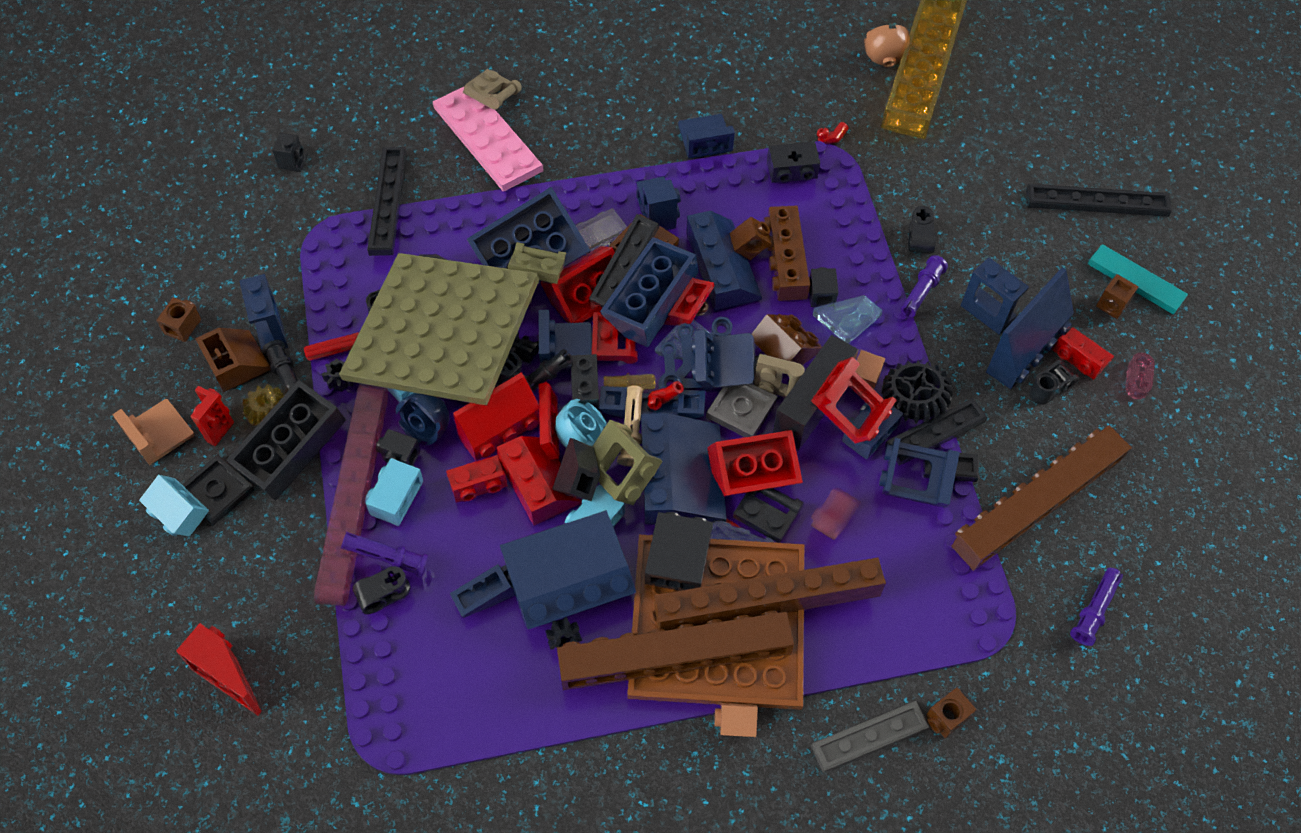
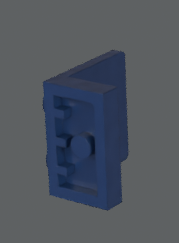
(706, 136)
(567, 336)

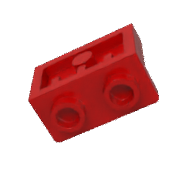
(1082, 353)
(211, 416)
(477, 479)

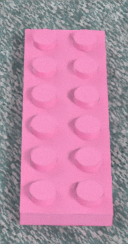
(488, 139)

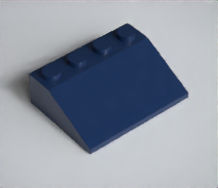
(538, 224)
(1033, 332)
(685, 476)
(567, 569)

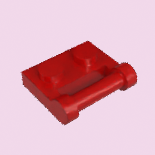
(606, 342)

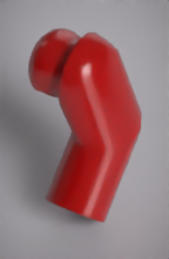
(833, 136)
(664, 395)

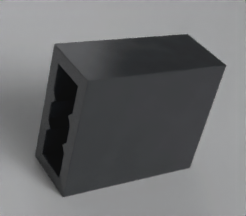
(678, 552)

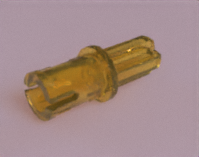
(645, 381)

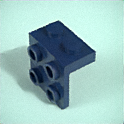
(723, 360)

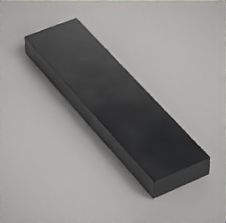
(628, 251)
(946, 427)

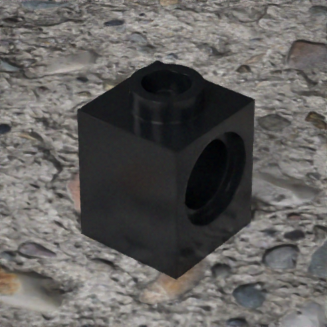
(823, 286)

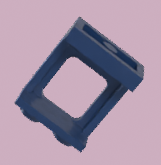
(984, 306)
(262, 309)
(941, 475)

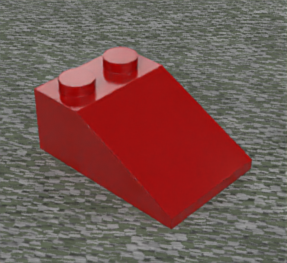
(212, 659)

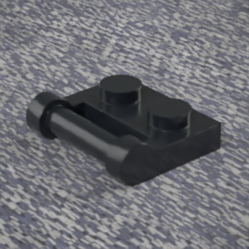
(765, 517)

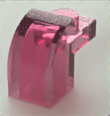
(835, 513)

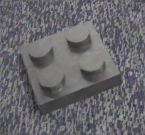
(742, 408)

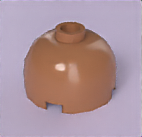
(886, 45)

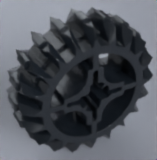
(919, 390)

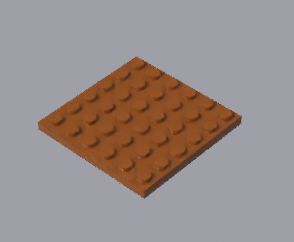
(761, 682)

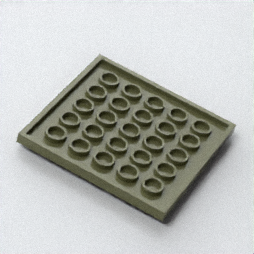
(441, 328)

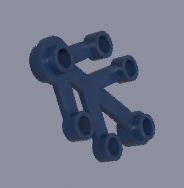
(687, 356)

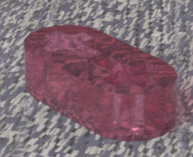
(1144, 376)

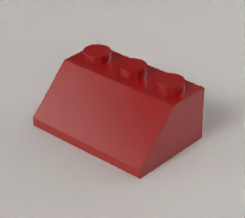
(576, 285)
(508, 414)
(755, 463)
(533, 478)

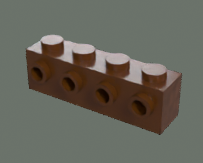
(787, 253)

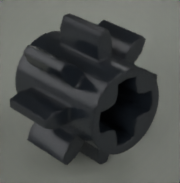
(333, 378)
(562, 633)

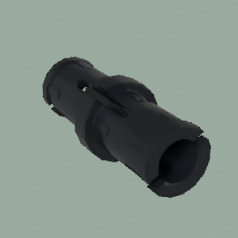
(549, 369)

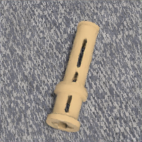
(634, 397)

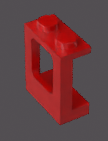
(832, 389)

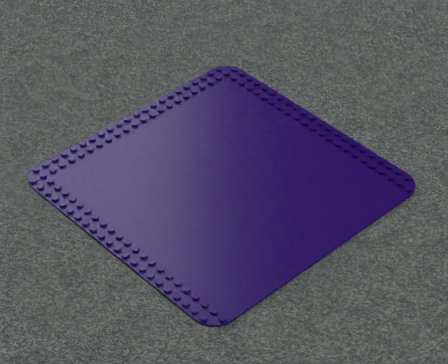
(481, 687)

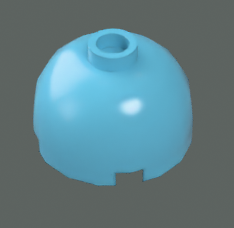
(579, 422)

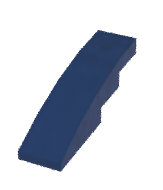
(483, 591)

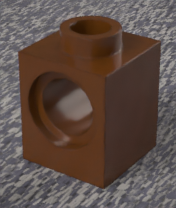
(750, 238)
(1117, 296)
(179, 319)
(958, 705)

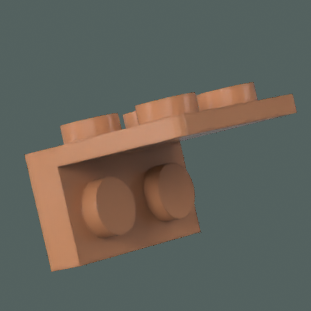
(155, 430)

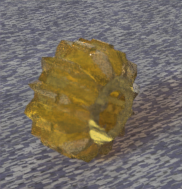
(260, 403)

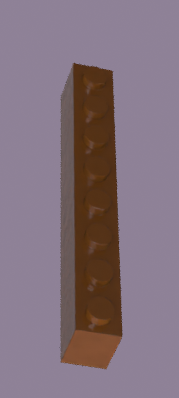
(1040, 497)
(776, 592)
(674, 650)

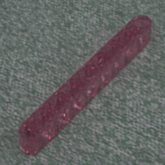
(349, 501)

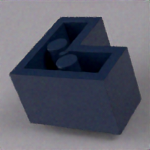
(659, 201)

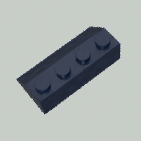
(719, 263)
(650, 290)

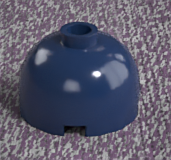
(423, 417)

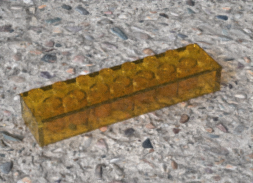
(923, 67)

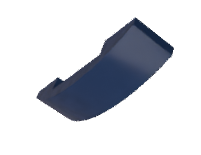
(687, 404)

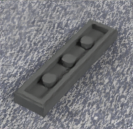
(869, 736)

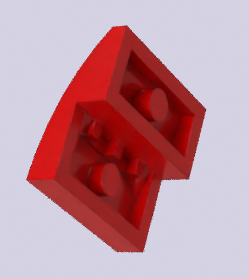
(689, 302)

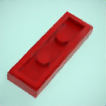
(547, 416)

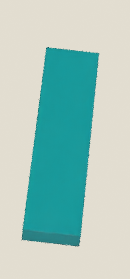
(1150, 285)

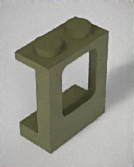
(607, 447)

